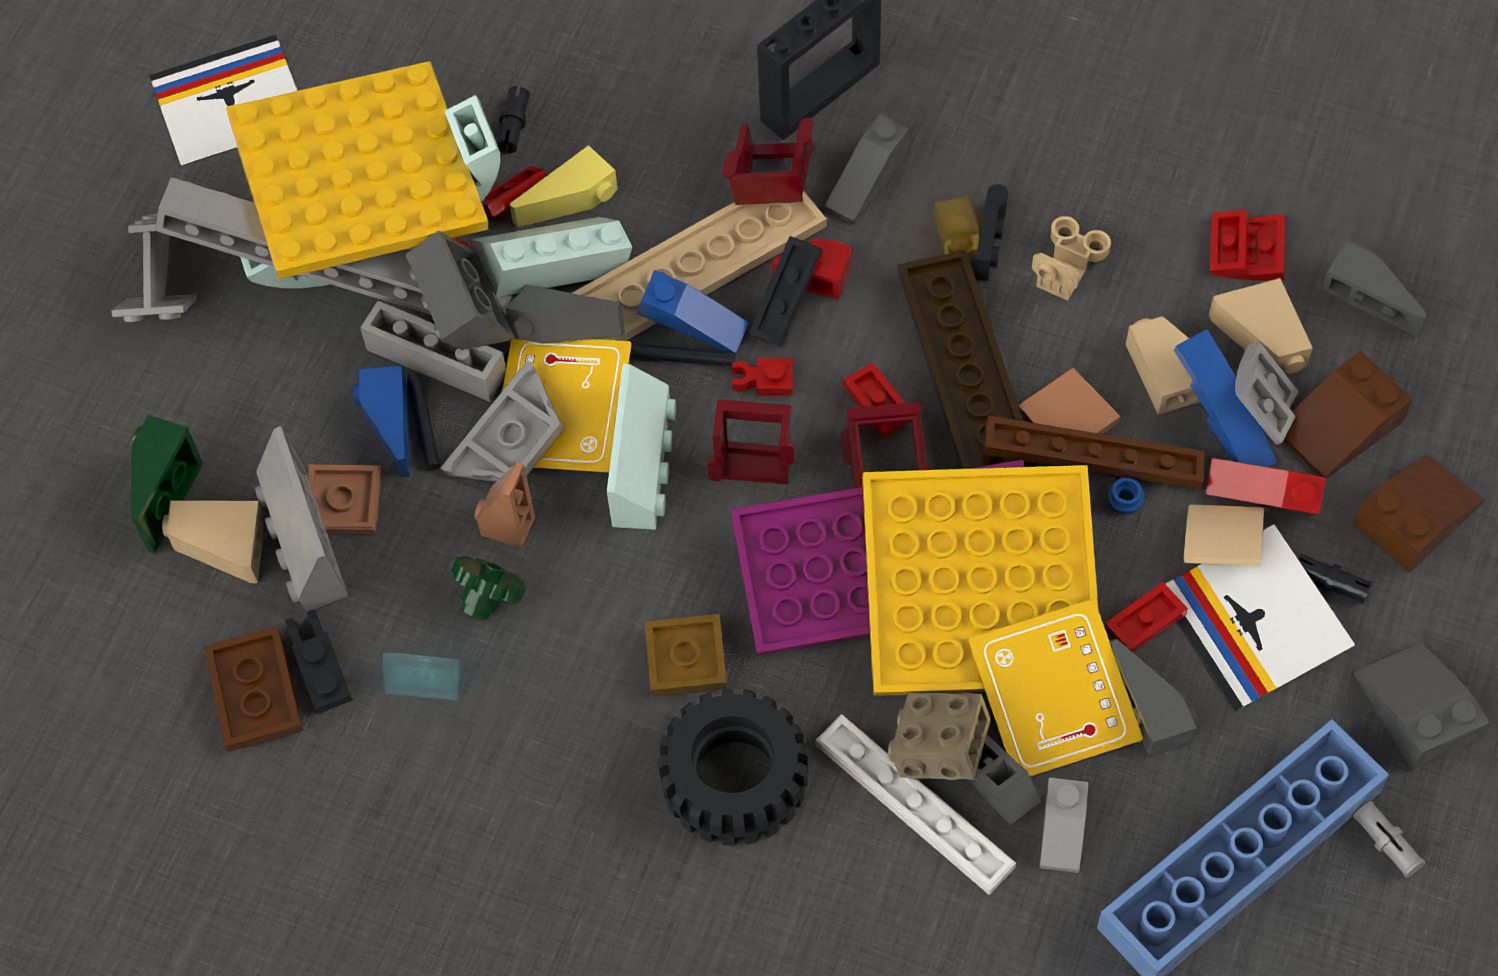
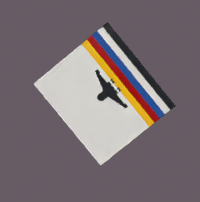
(199, 91)
(1258, 621)

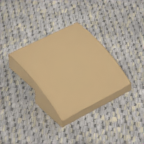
(1224, 535)

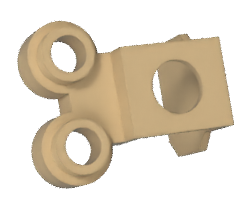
(1071, 254)

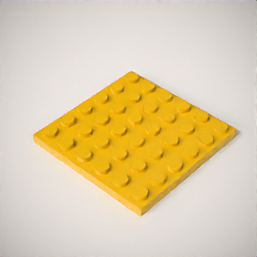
(354, 169)
(966, 558)

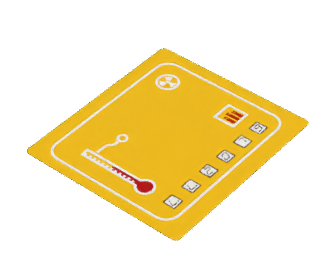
(584, 390)
(1055, 688)

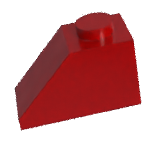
(831, 270)

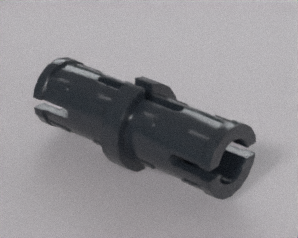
(512, 119)
(1335, 579)

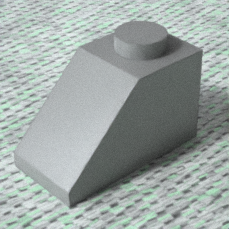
(1063, 825)

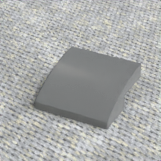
(1265, 391)

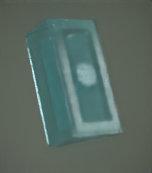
(422, 676)

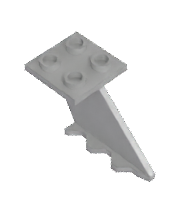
(154, 279)

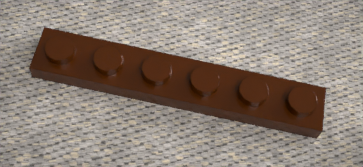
(1098, 451)

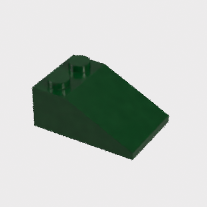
(161, 472)

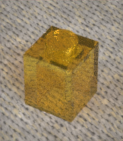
(956, 225)

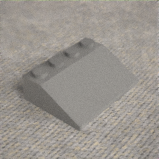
(298, 526)

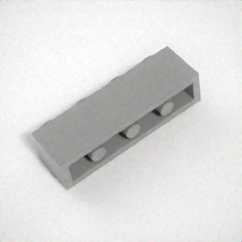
(416, 346)

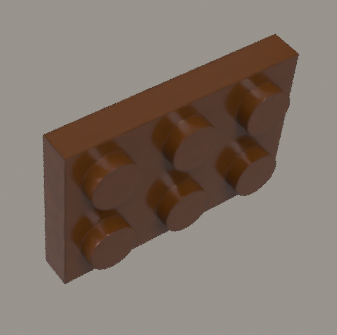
(253, 689)

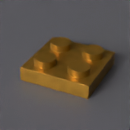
(685, 655)

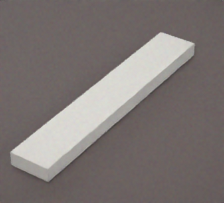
(916, 805)

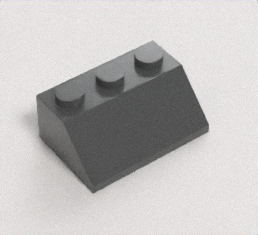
(457, 293)

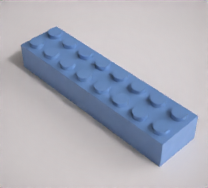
(1241, 852)

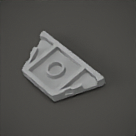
(512, 430)

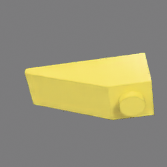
(568, 190)

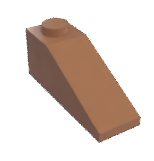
(508, 508)

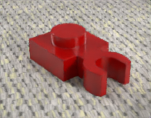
(770, 376)

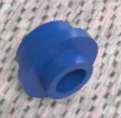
(1128, 487)

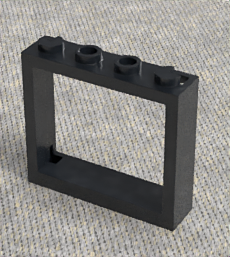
(785, 107)

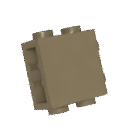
(939, 736)

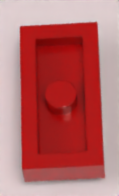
(499, 198)
(871, 388)
(1146, 617)

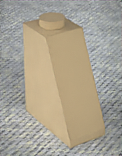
(1264, 316)
(1164, 376)
(218, 534)

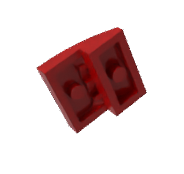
(1248, 246)

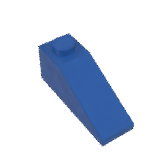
(691, 313)
(385, 407)

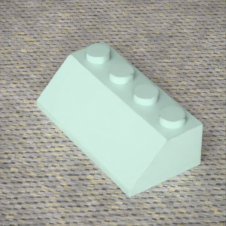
(552, 254)
(639, 450)

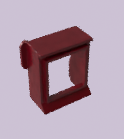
(769, 186)
(880, 416)
(751, 460)

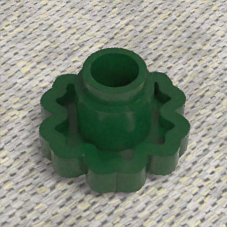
(485, 586)

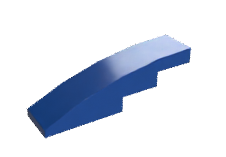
(1215, 389)

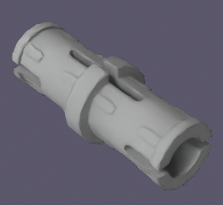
(1389, 839)

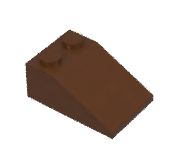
(1346, 415)
(1416, 511)

